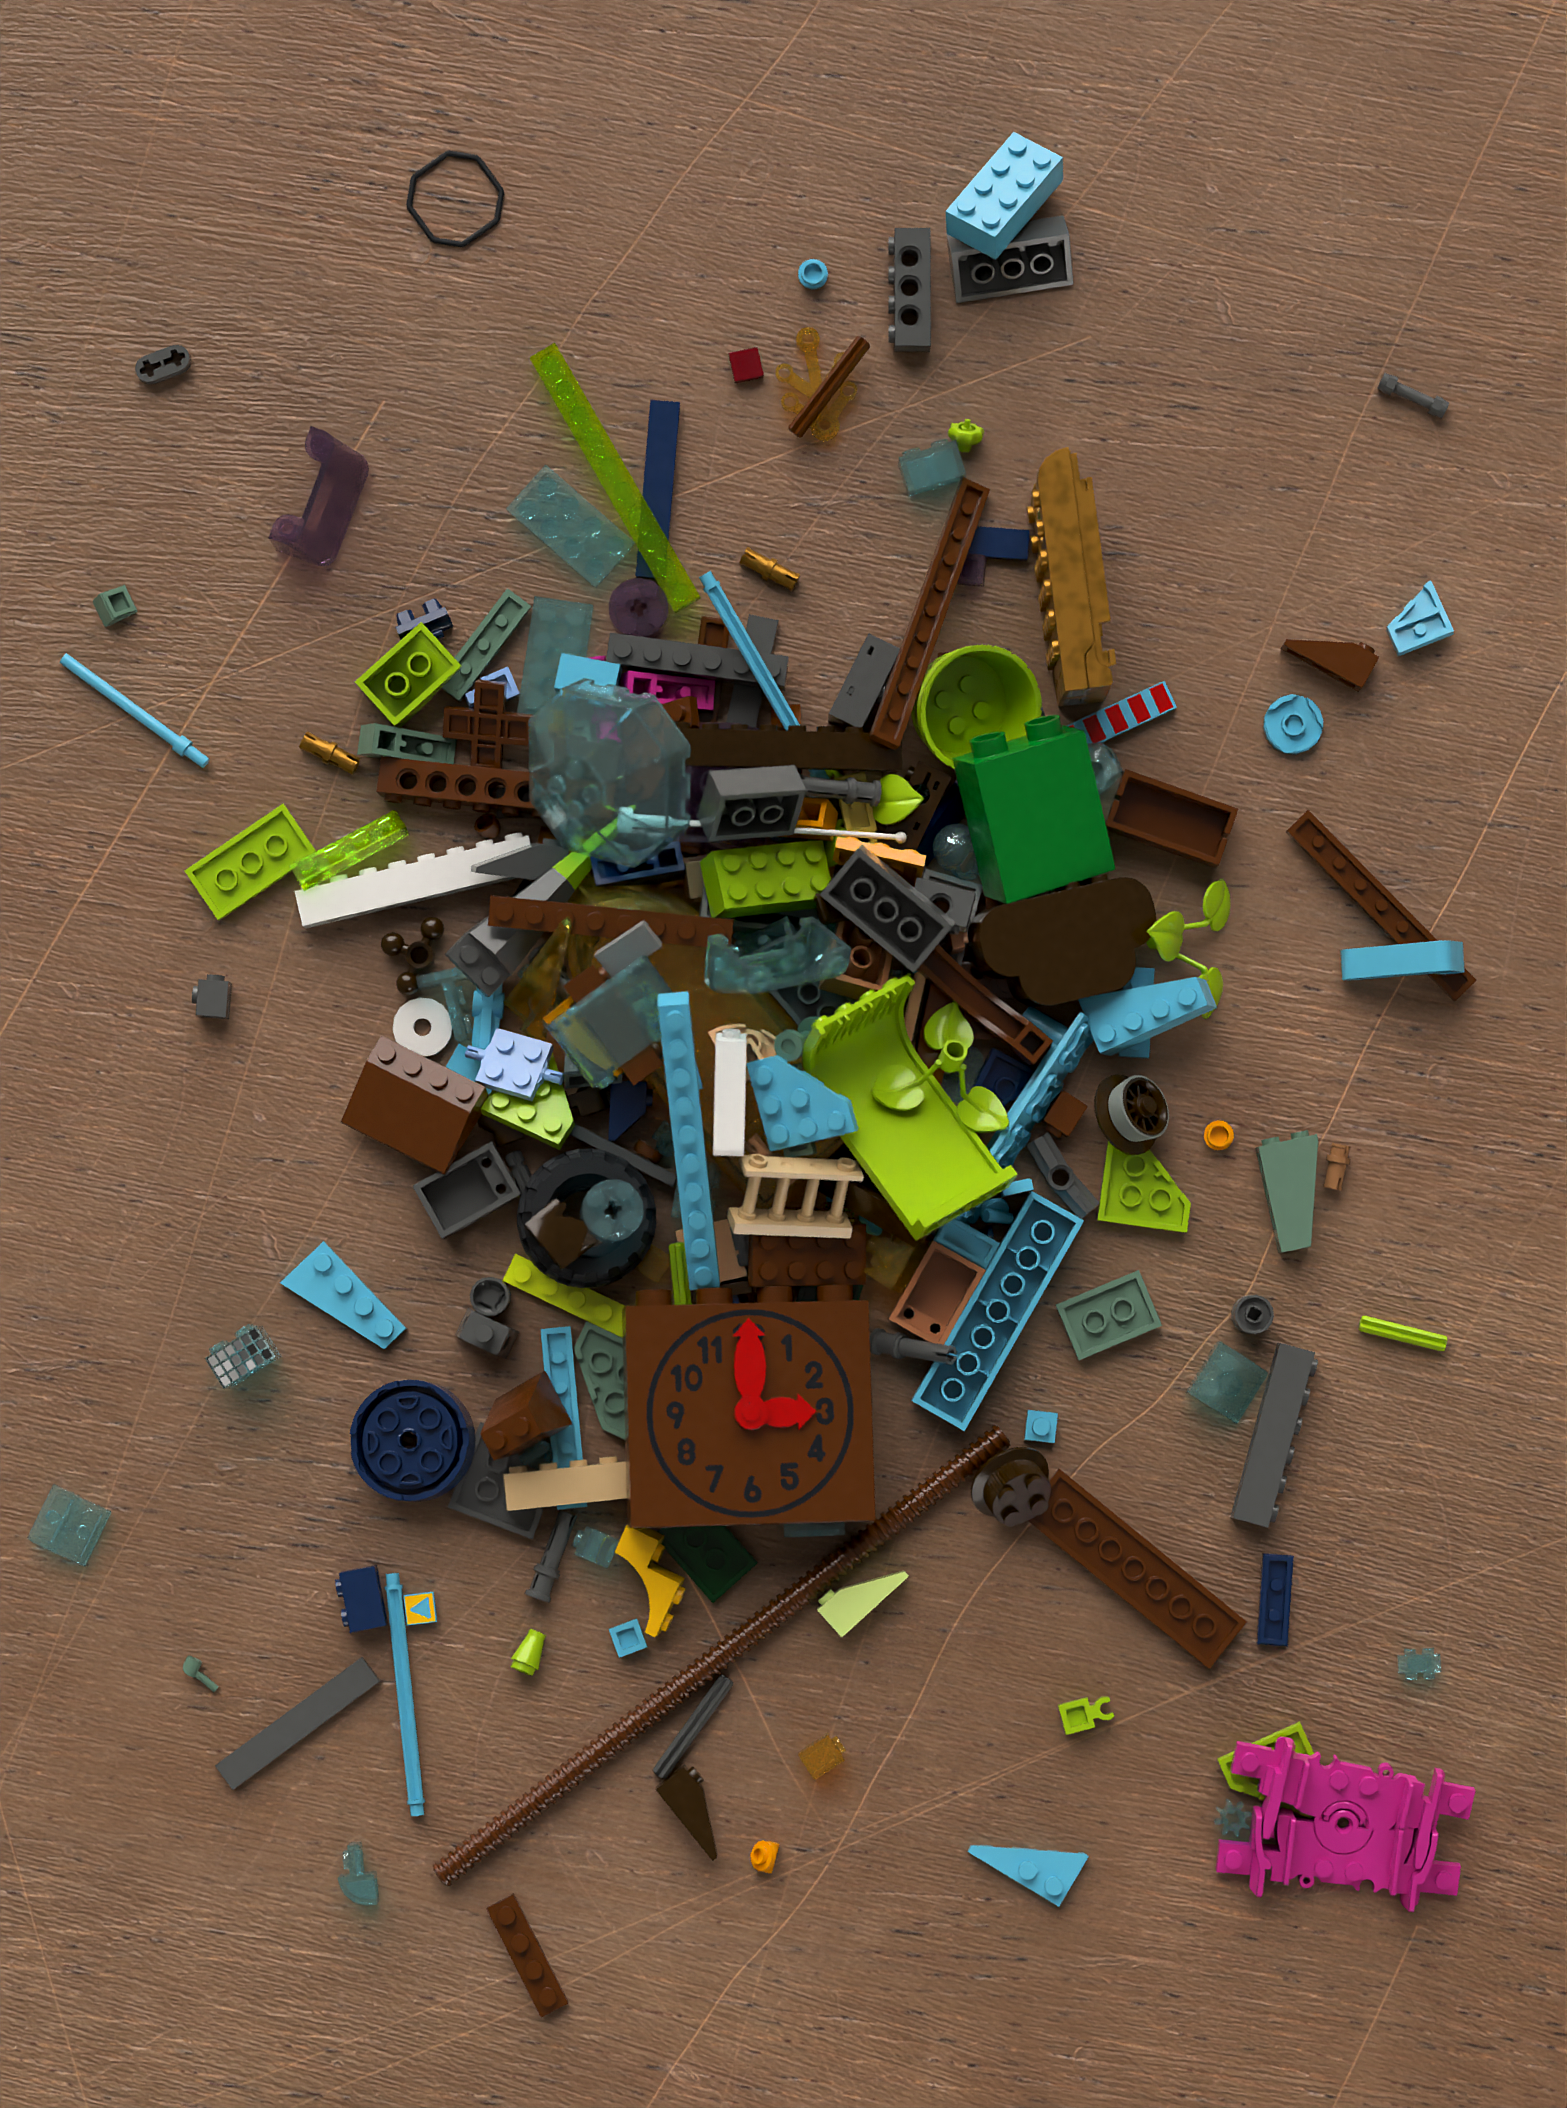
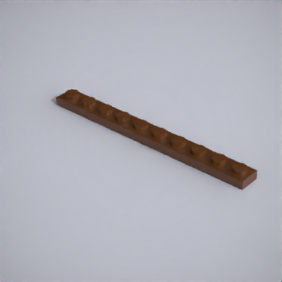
(929, 614)

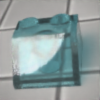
(1227, 1382)

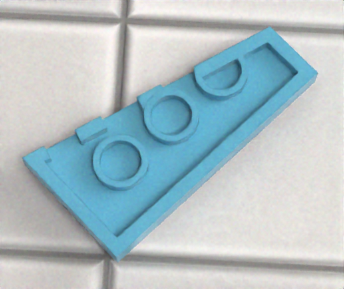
(339, 1292)

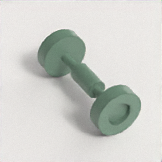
(790, 1042)

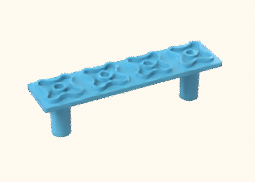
(1040, 1090)

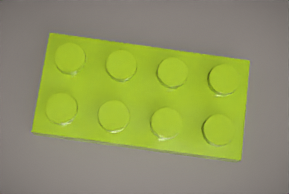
(250, 862)

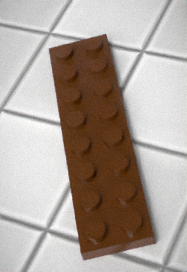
(1137, 1571)

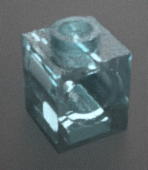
(595, 1546)

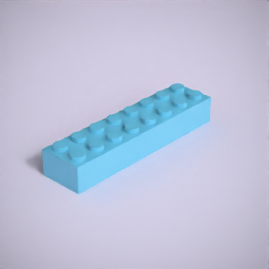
(998, 1309)

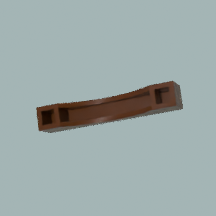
(983, 1006)

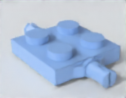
(514, 1064)

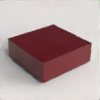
(746, 365)

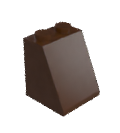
(524, 1418)

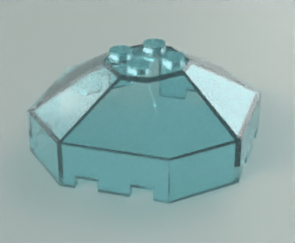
(608, 772)

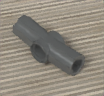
(1074, 1192)

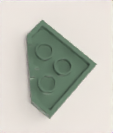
(602, 1367)

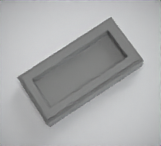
(627, 948)

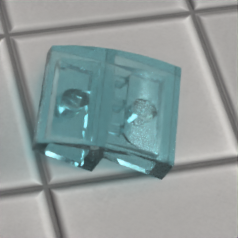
(69, 1525)

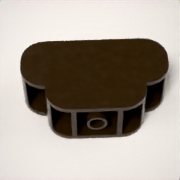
(1065, 940)

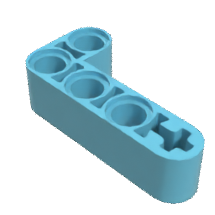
(1402, 960)

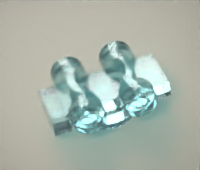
(1414, 1663)

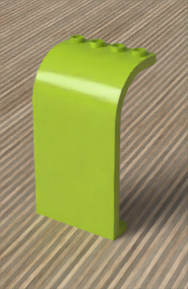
(916, 1157)

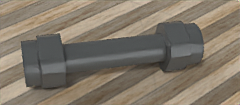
(1437, 406)

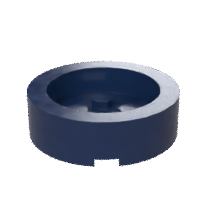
(442, 1447)

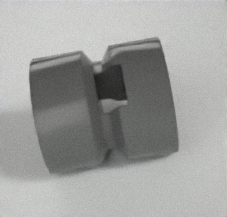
(490, 1296)
(1252, 1314)

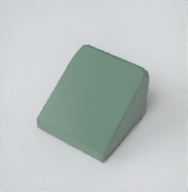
(114, 605)

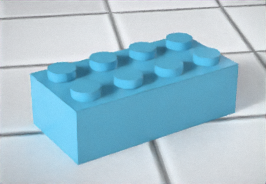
(1004, 195)

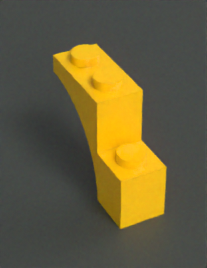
(663, 1587)

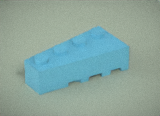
(1139, 1013)

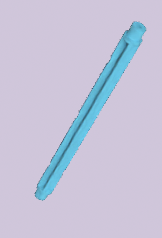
(751, 656)
(404, 1694)

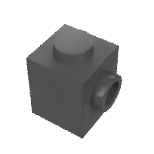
(212, 997)

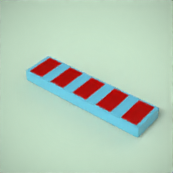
(1126, 714)

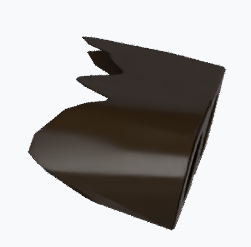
(559, 1235)

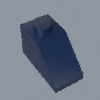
(627, 1106)

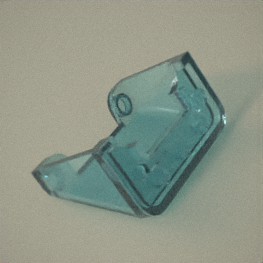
(806, 958)
(612, 1022)

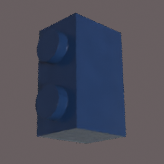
(362, 1599)

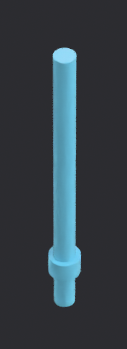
(180, 744)

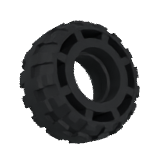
(578, 1172)

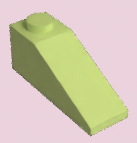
(855, 1601)

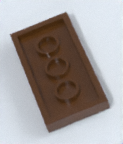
(807, 1260)

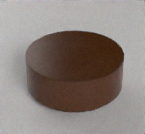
(648, 1151)

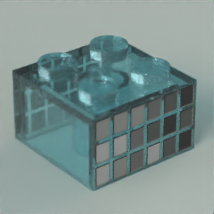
(242, 1356)

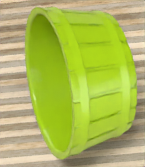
(974, 695)

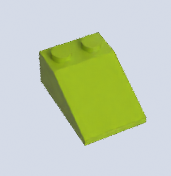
(408, 675)

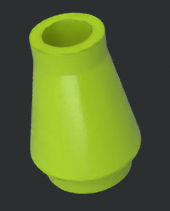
(529, 1653)

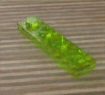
(349, 850)

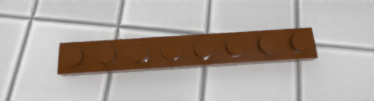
(1369, 894)
(604, 921)

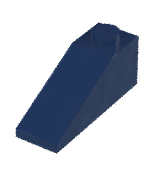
(663, 868)

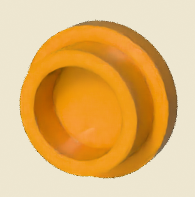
(1218, 1135)

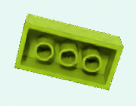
(764, 878)

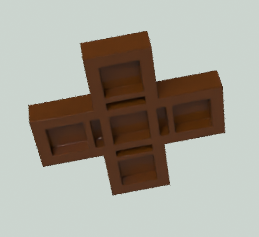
(487, 724)

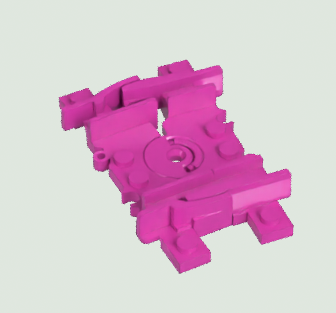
(1367, 1847)

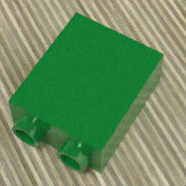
(1033, 810)

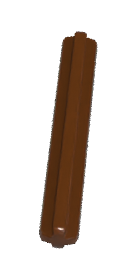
(829, 386)

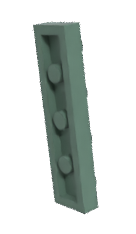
(486, 642)

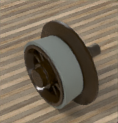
(1131, 1112)

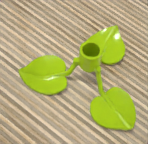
(896, 803)
(1168, 937)
(951, 1033)

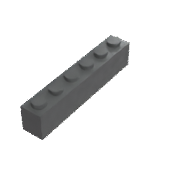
(690, 660)
(1272, 1435)

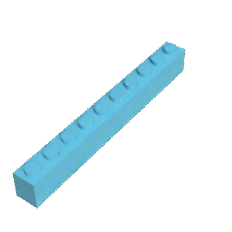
(688, 1140)

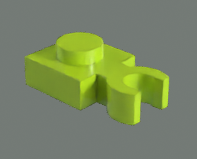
(1079, 1715)

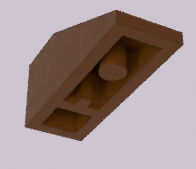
(1340, 660)

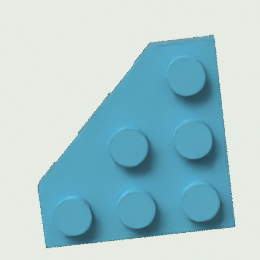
(797, 1105)

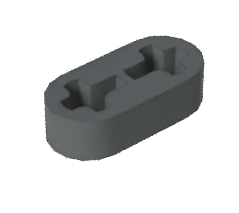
(160, 358)

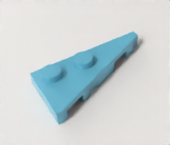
(1042, 1871)

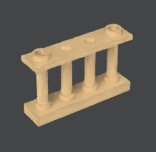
(799, 1222)

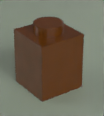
(1064, 1115)

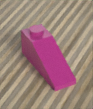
(670, 688)

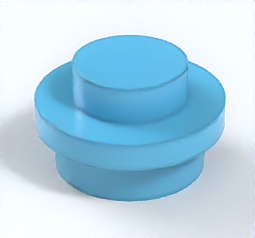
(813, 274)

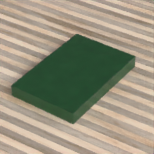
(708, 1556)

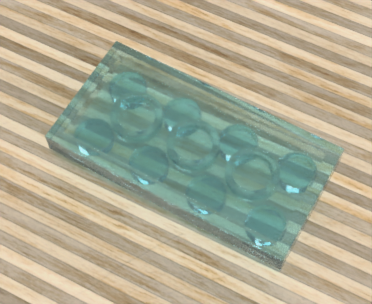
(570, 526)
(554, 629)

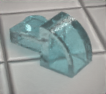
(357, 1884)

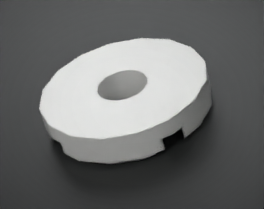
(423, 1009)

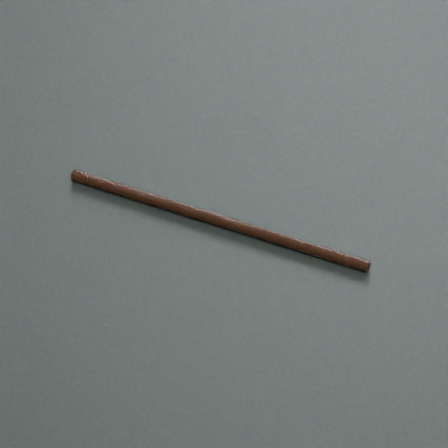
(719, 1657)

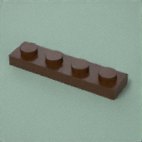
(527, 1955)

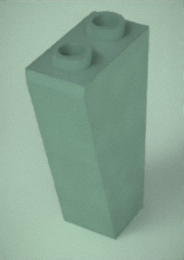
(1289, 1187)

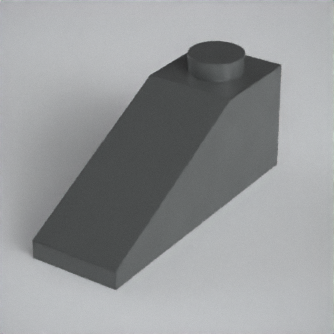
(524, 863)

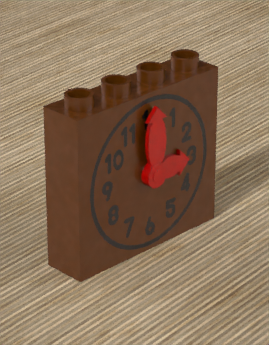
(748, 1409)

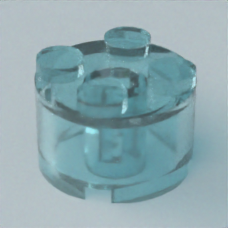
(621, 1196)

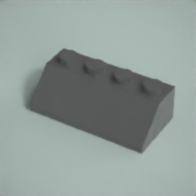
(1031, 262)

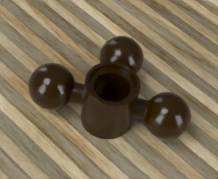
(393, 944)

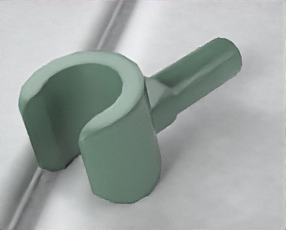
(191, 1668)

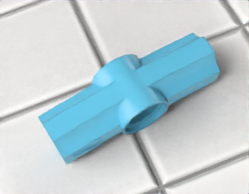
(487, 1016)

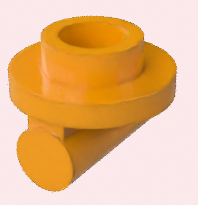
(764, 1856)

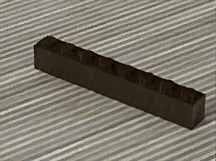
(797, 747)

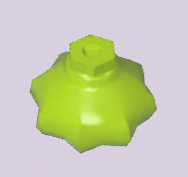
(965, 434)

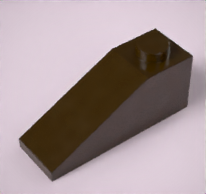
(688, 1802)

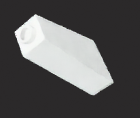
(729, 1093)

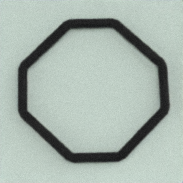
(433, 163)

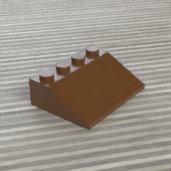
(414, 1105)

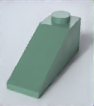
(402, 743)

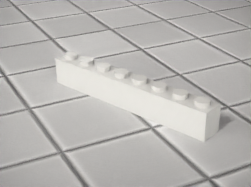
(402, 883)

